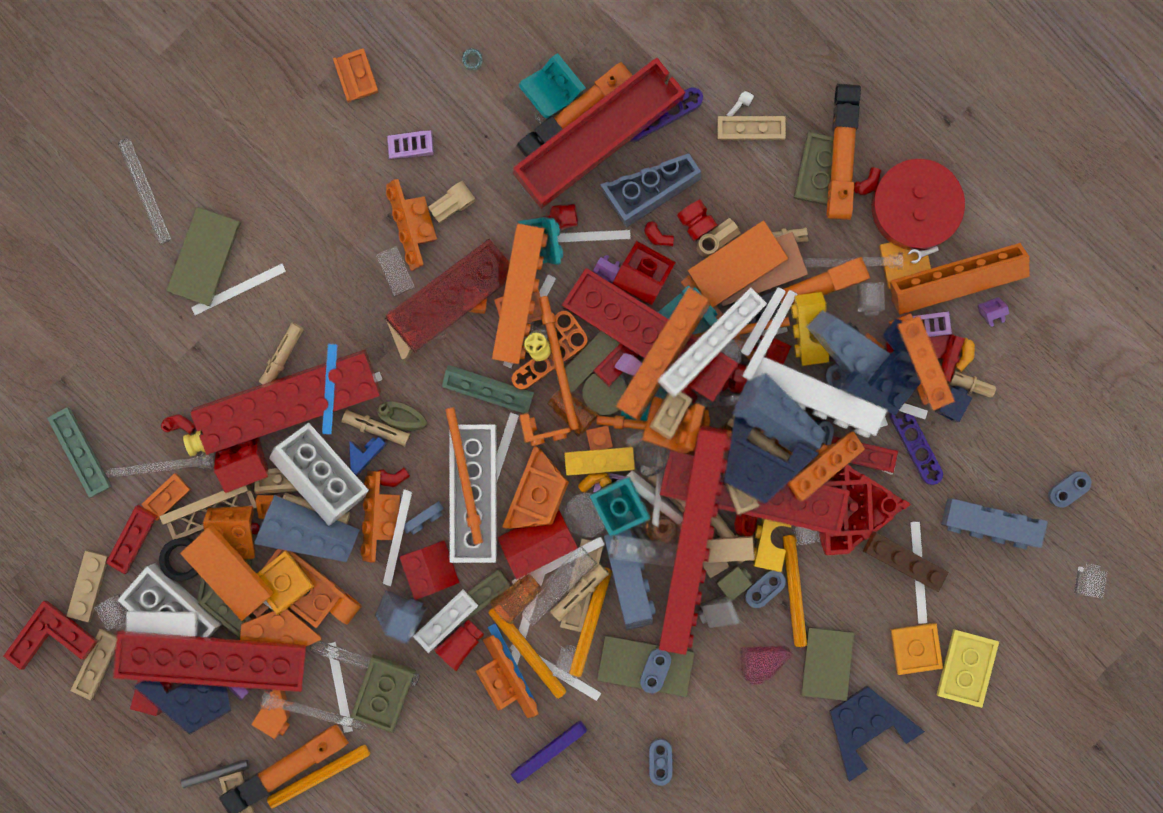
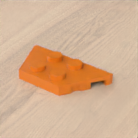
(537, 493)
(279, 629)

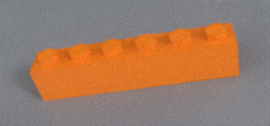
(960, 278)
(518, 293)
(663, 353)

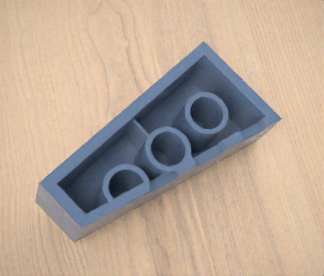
(651, 187)
(847, 346)
(775, 412)
(993, 523)
(305, 532)
(631, 588)
(400, 616)

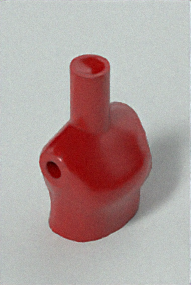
(564, 215)

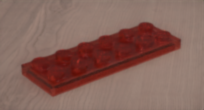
(450, 296)

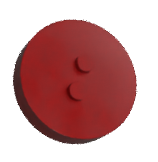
(918, 204)

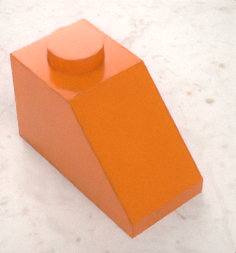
(274, 720)

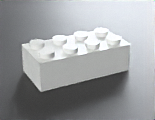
(318, 474)
(159, 593)

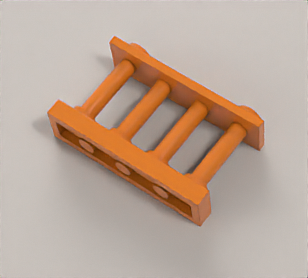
(933, 384)

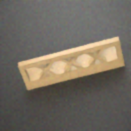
(202, 505)

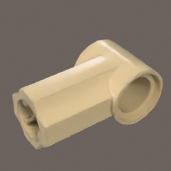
(456, 199)
(718, 237)

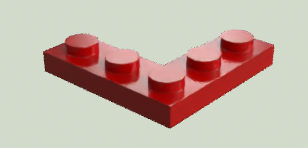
(45, 622)

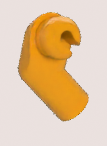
(968, 355)
(594, 478)

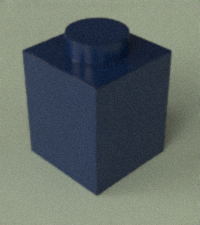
(956, 409)

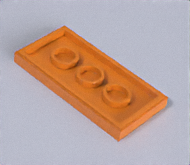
(738, 264)
(226, 572)

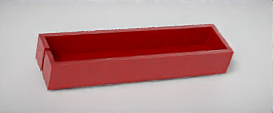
(598, 133)
(284, 402)

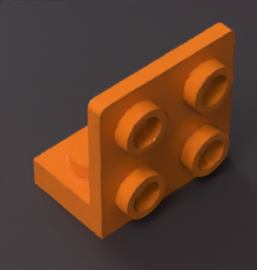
(529, 426)
(685, 434)
(234, 526)

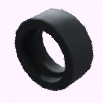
(165, 564)

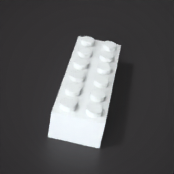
(825, 399)
(481, 460)

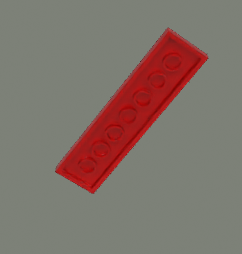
(638, 327)
(819, 511)
(209, 661)

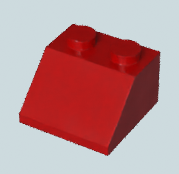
(644, 273)
(429, 569)

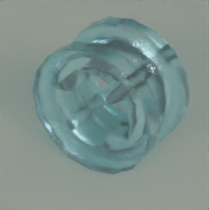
(471, 66)

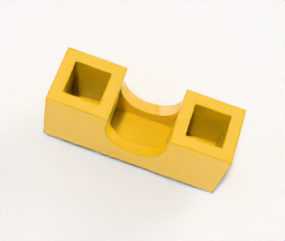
(805, 311)
(599, 461)
(765, 553)

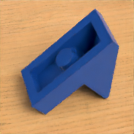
(360, 459)

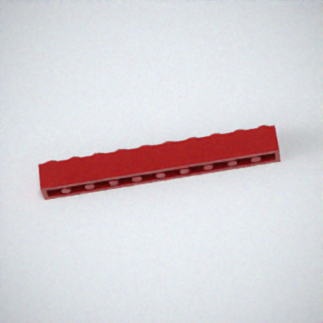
(693, 539)

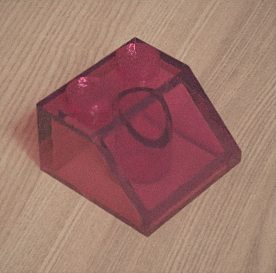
(762, 662)

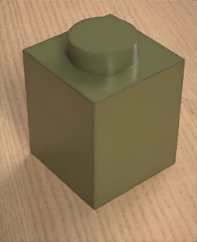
(734, 582)

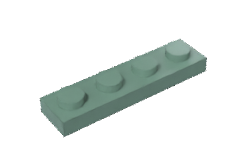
(487, 389)
(79, 452)

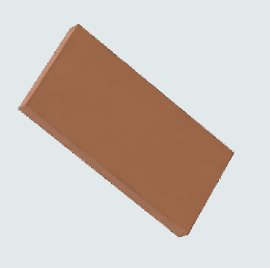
(784, 273)

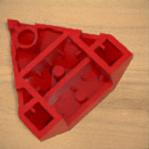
(866, 511)

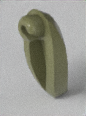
(401, 416)

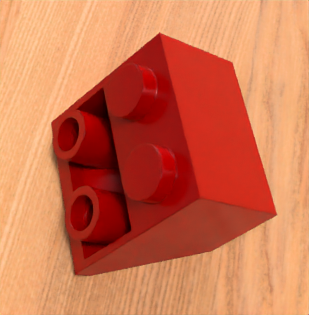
(240, 465)

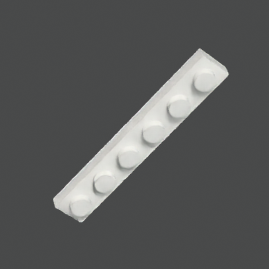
(711, 343)

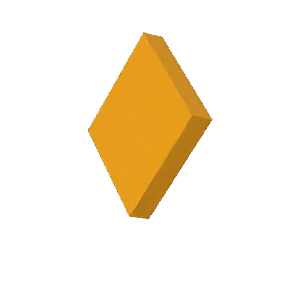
(908, 268)
(286, 582)
(916, 648)

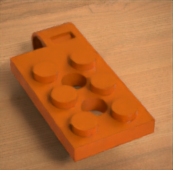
(323, 597)

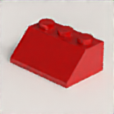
(537, 545)

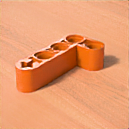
(564, 342)

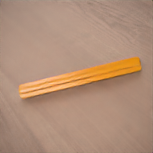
(794, 590)
(589, 626)
(530, 655)
(318, 776)

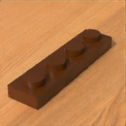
(905, 561)

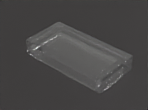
(395, 271)

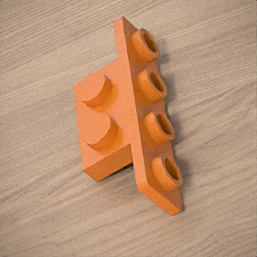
(412, 221)
(825, 465)
(380, 516)
(502, 681)

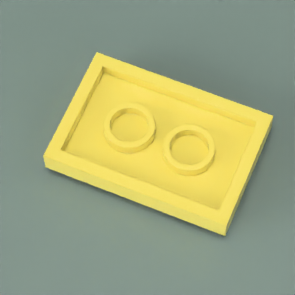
(967, 668)

